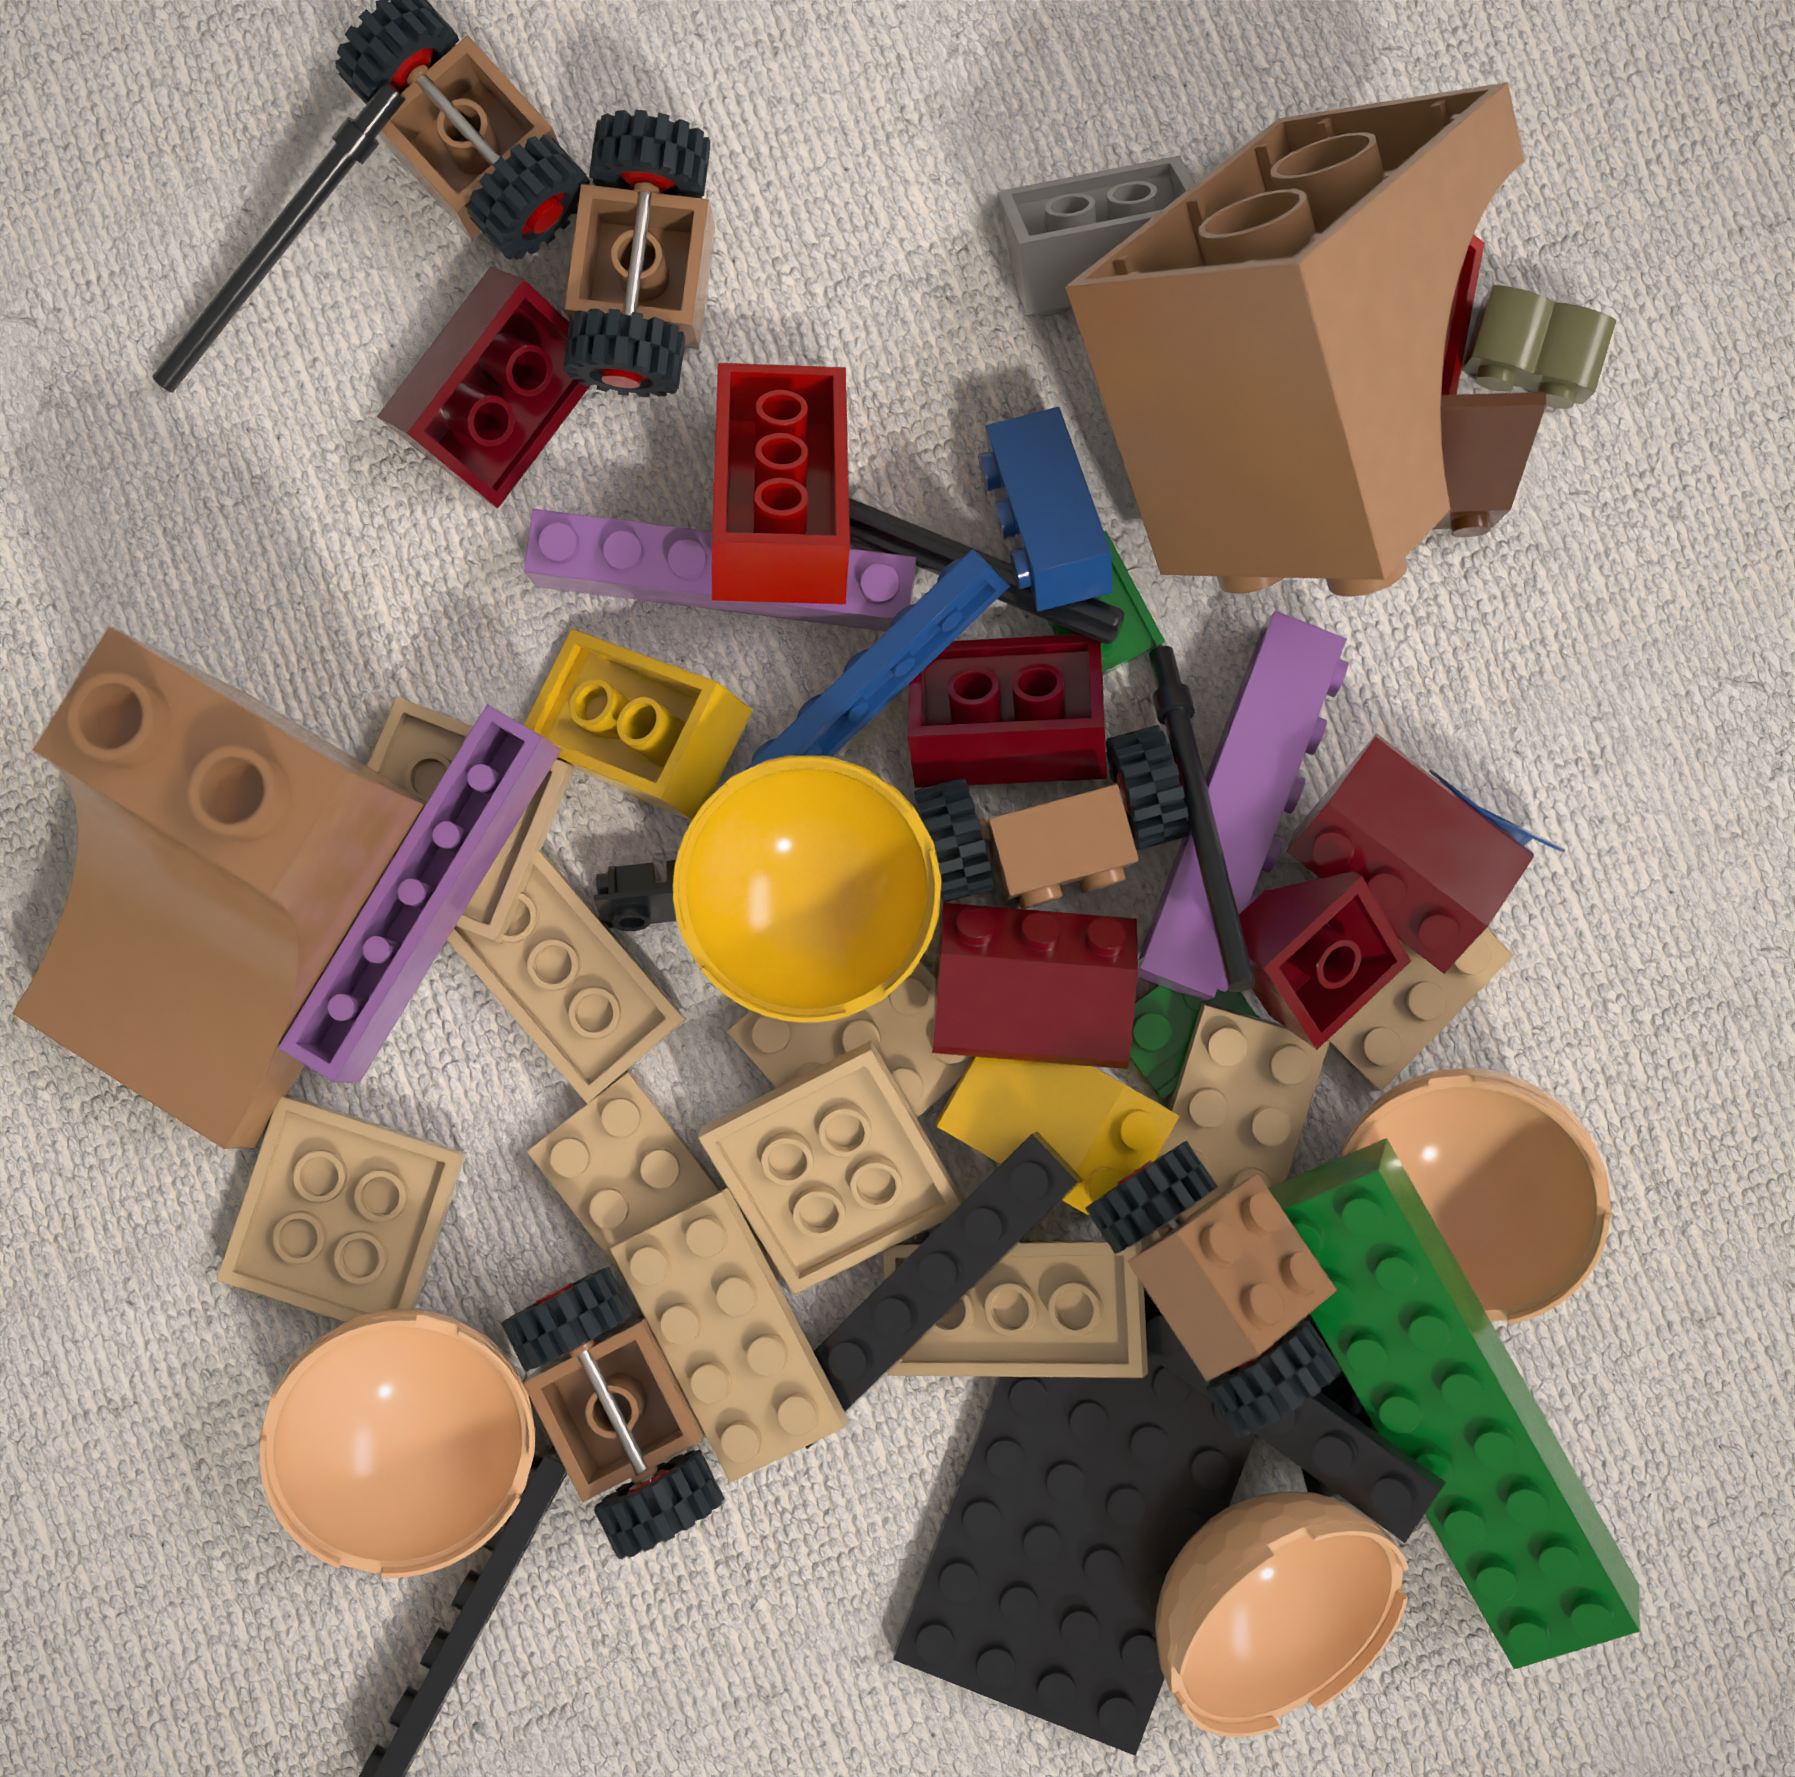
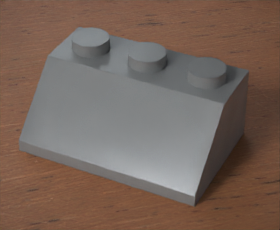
(1074, 221)

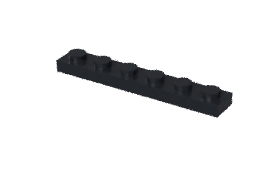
(944, 1268)
(1324, 1443)
(476, 1601)

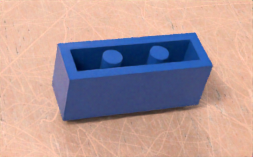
(1046, 510)

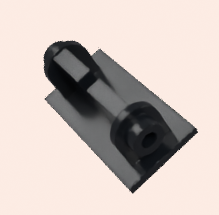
(632, 898)

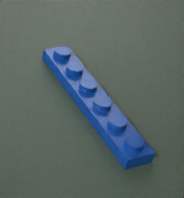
(889, 665)

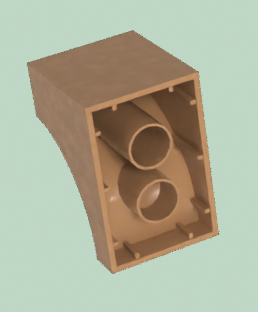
(1288, 341)
(202, 885)

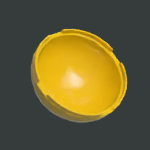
(807, 888)

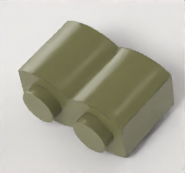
(1538, 346)

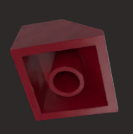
(1319, 953)

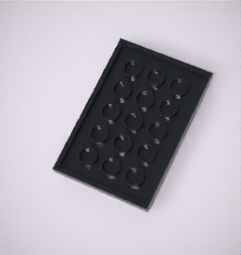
(1064, 1545)

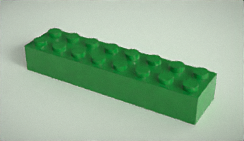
(1458, 1406)

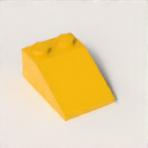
(638, 723)
(1079, 1110)

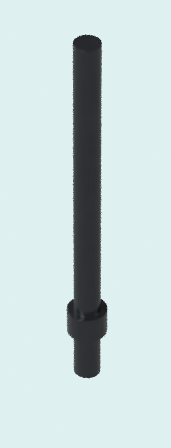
(353, 143)
(1174, 710)

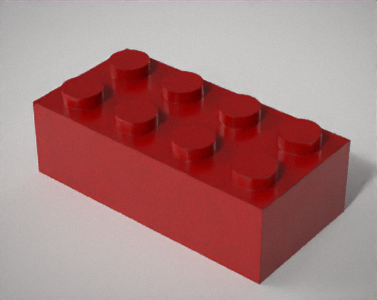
(780, 485)

